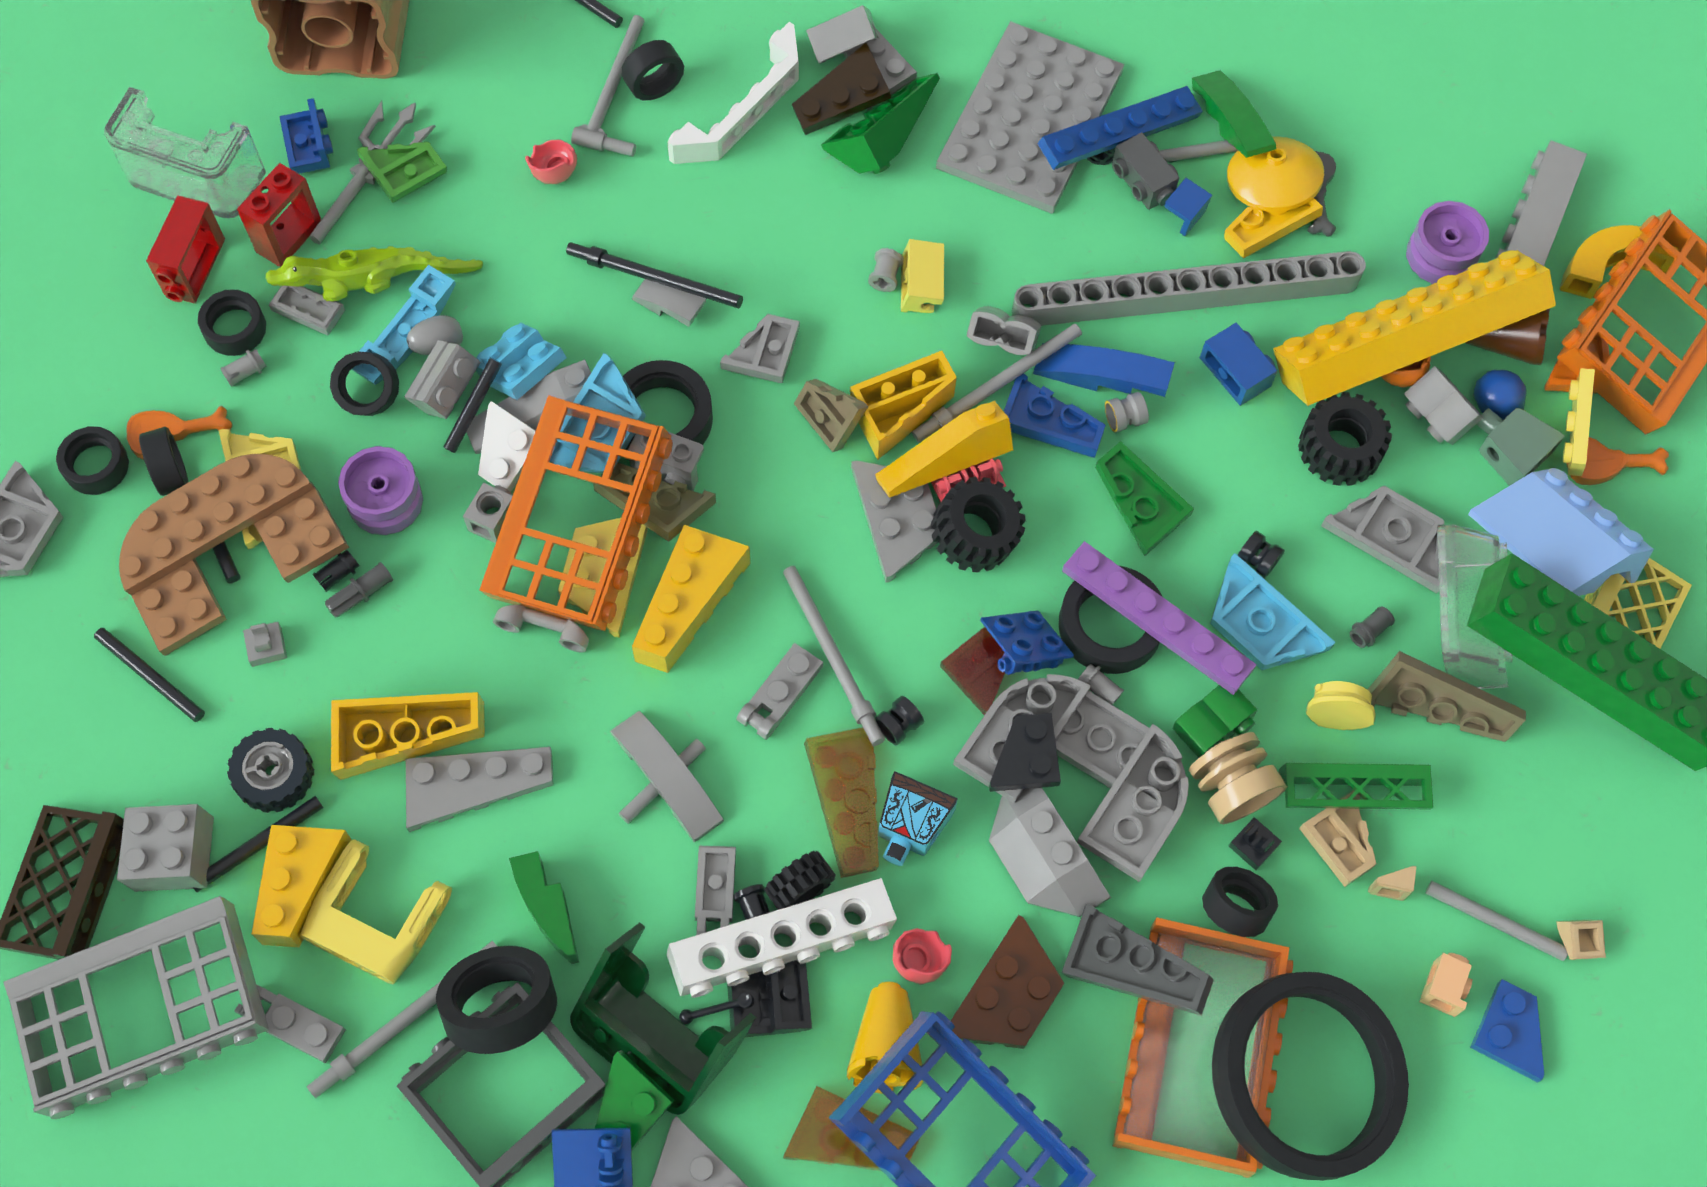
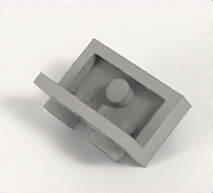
(680, 465)

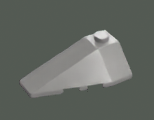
(562, 384)

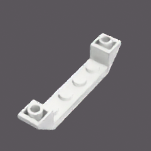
(694, 145)

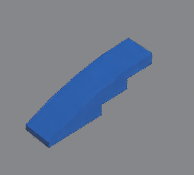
(1107, 368)

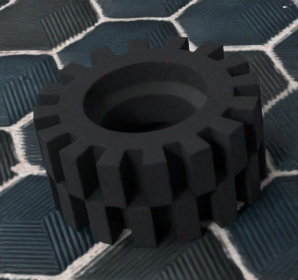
(800, 881)

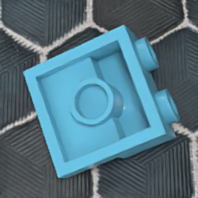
(523, 358)

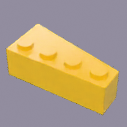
(689, 590)
(393, 729)

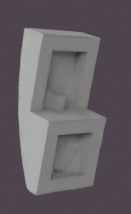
(671, 301)

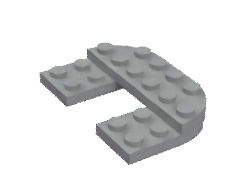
(1107, 744)

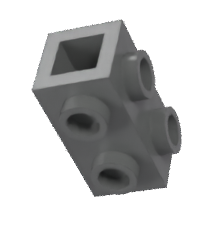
(1145, 171)

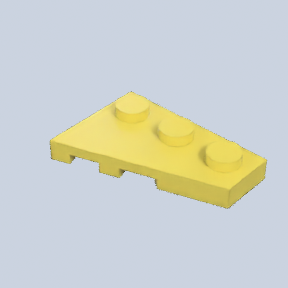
(1579, 422)

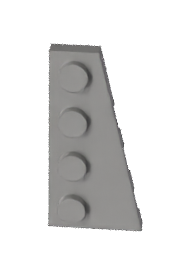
(462, 782)

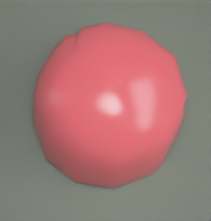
(552, 161)
(921, 956)

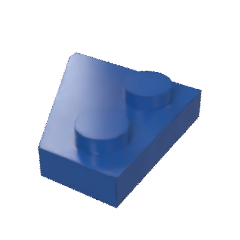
(1512, 1031)

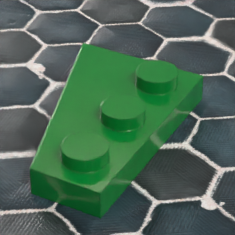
(1142, 497)

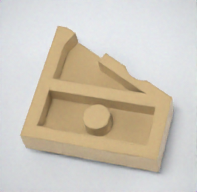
(1341, 841)

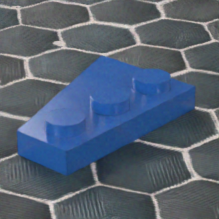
(1044, 418)

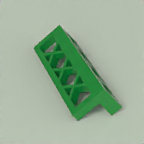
(1356, 775)

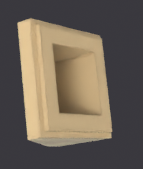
(1395, 885)
(1583, 938)

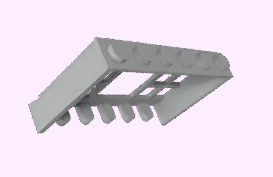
(109, 953)

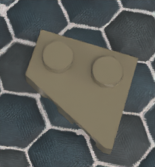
(830, 412)

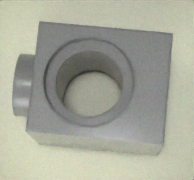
(485, 524)

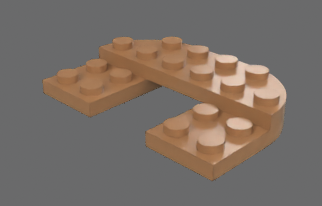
(166, 538)

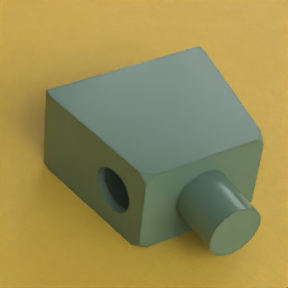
(1517, 443)

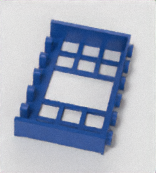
(991, 1080)

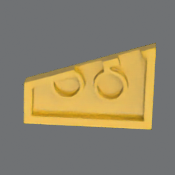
(1259, 228)

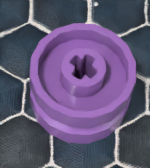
(1446, 240)
(380, 490)

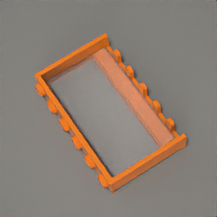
(1168, 1082)

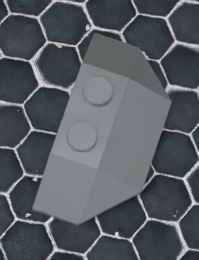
(1044, 855)

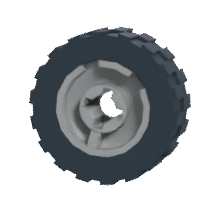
(288, 779)

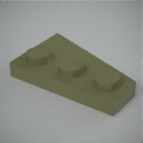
(669, 506)

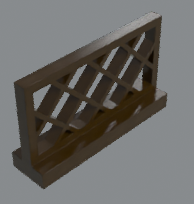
(87, 888)

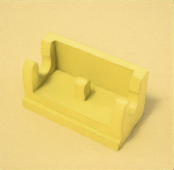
(922, 276)

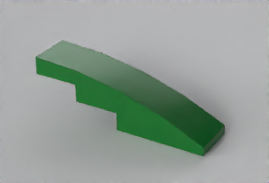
(1234, 112)

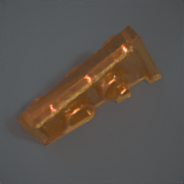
(823, 1142)

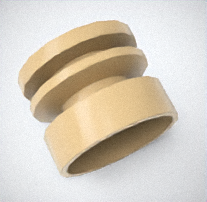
(1234, 771)

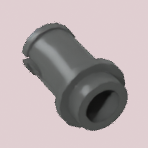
(1365, 632)

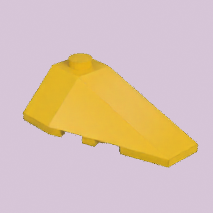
(956, 446)

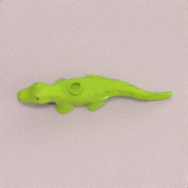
(361, 269)

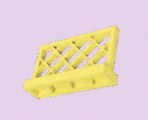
(1607, 596)

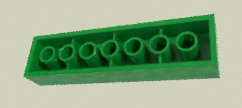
(1594, 657)

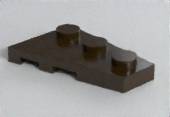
(842, 92)

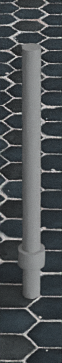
(946, 415)
(861, 708)
(344, 1066)

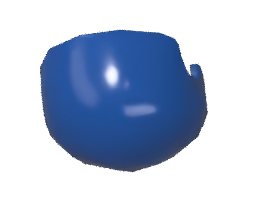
(1500, 392)

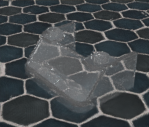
(1461, 564)

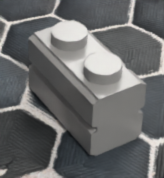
(442, 379)

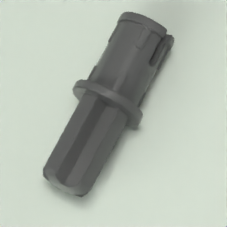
(358, 590)

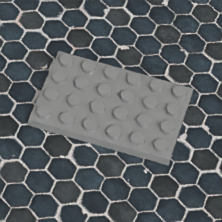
(1026, 93)

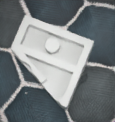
(504, 447)

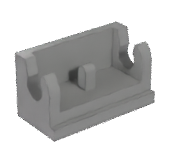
(842, 33)

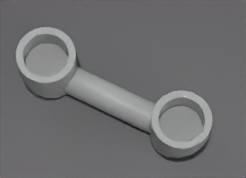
(512, 616)

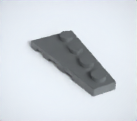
(1129, 963)

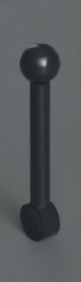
(744, 1000)

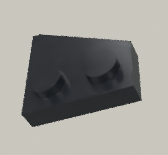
(1028, 755)

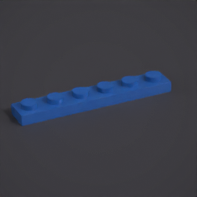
(1118, 126)

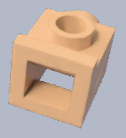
(1448, 984)

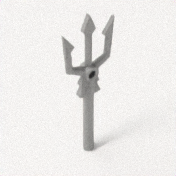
(360, 171)

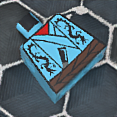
(913, 817)

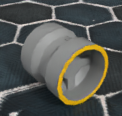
(1126, 411)

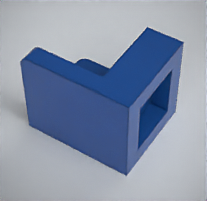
(1188, 203)

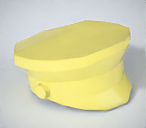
(1341, 706)

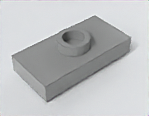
(307, 308)

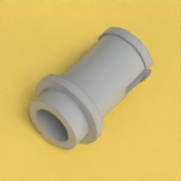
(243, 367)
(1101, 684)

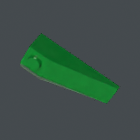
(884, 130)

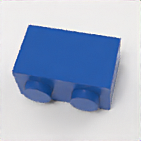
(1238, 363)

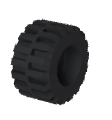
(1357, 419)
(990, 504)

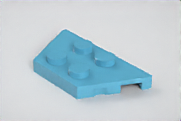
(603, 391)
(1263, 620)

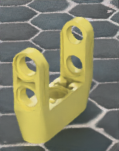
(358, 942)

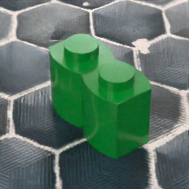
(1215, 720)

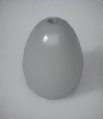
(426, 333)

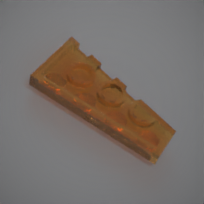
(846, 789)

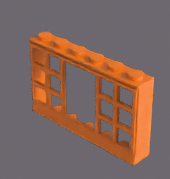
(1692, 254)
(527, 489)

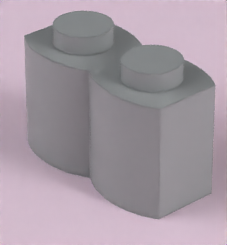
(1012, 333)
(1442, 406)

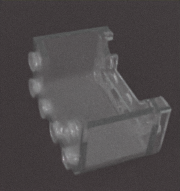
(167, 164)

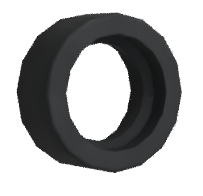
(646, 58)
(222, 303)
(339, 390)
(78, 442)
(163, 460)
(1232, 916)

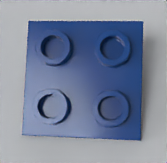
(1026, 641)
(592, 1157)

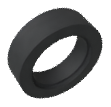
(682, 378)
(1089, 652)
(506, 1030)

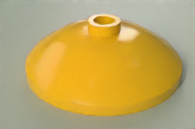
(1277, 178)

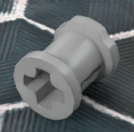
(885, 270)

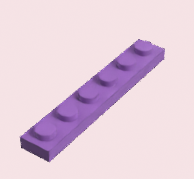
(1159, 618)

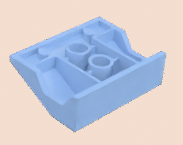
(1563, 532)

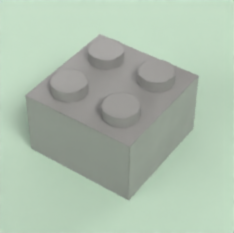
(165, 847)

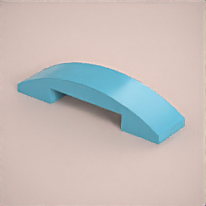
(427, 300)

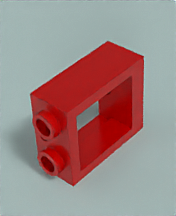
(292, 227)
(186, 249)

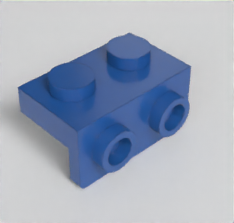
(304, 139)

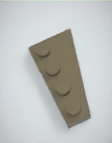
(1442, 698)

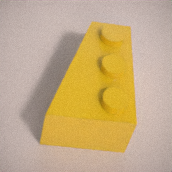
(903, 400)
(291, 877)

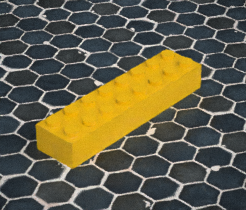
(1414, 326)

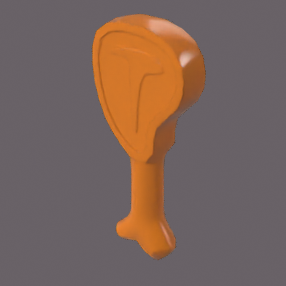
(152, 420)
(1605, 463)

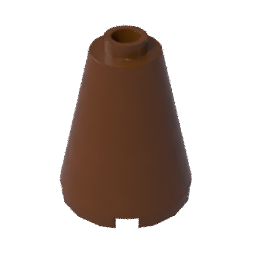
(1519, 340)

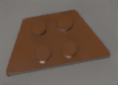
(1010, 992)

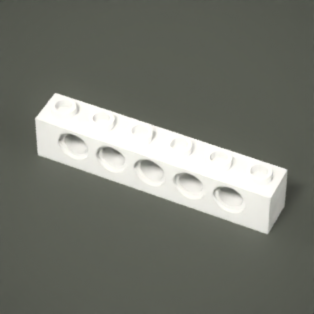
(866, 900)

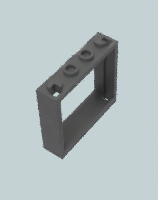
(521, 1153)

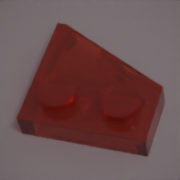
(976, 669)

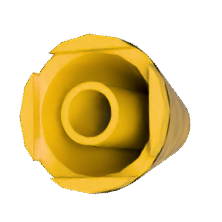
(883, 1022)

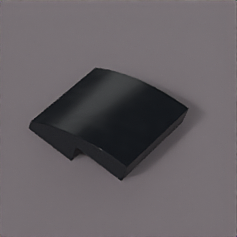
(779, 1001)

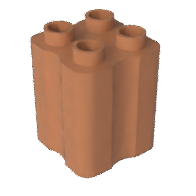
(335, 35)

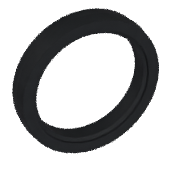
(1387, 1062)

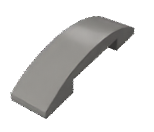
(668, 775)

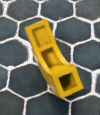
(1602, 251)

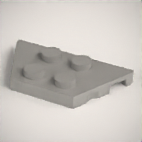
(25, 522)
(897, 523)
(1392, 532)
(690, 1162)

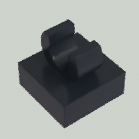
(1255, 843)

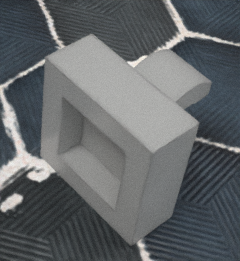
(264, 643)

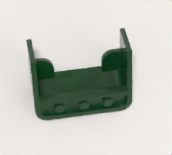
(620, 1016)

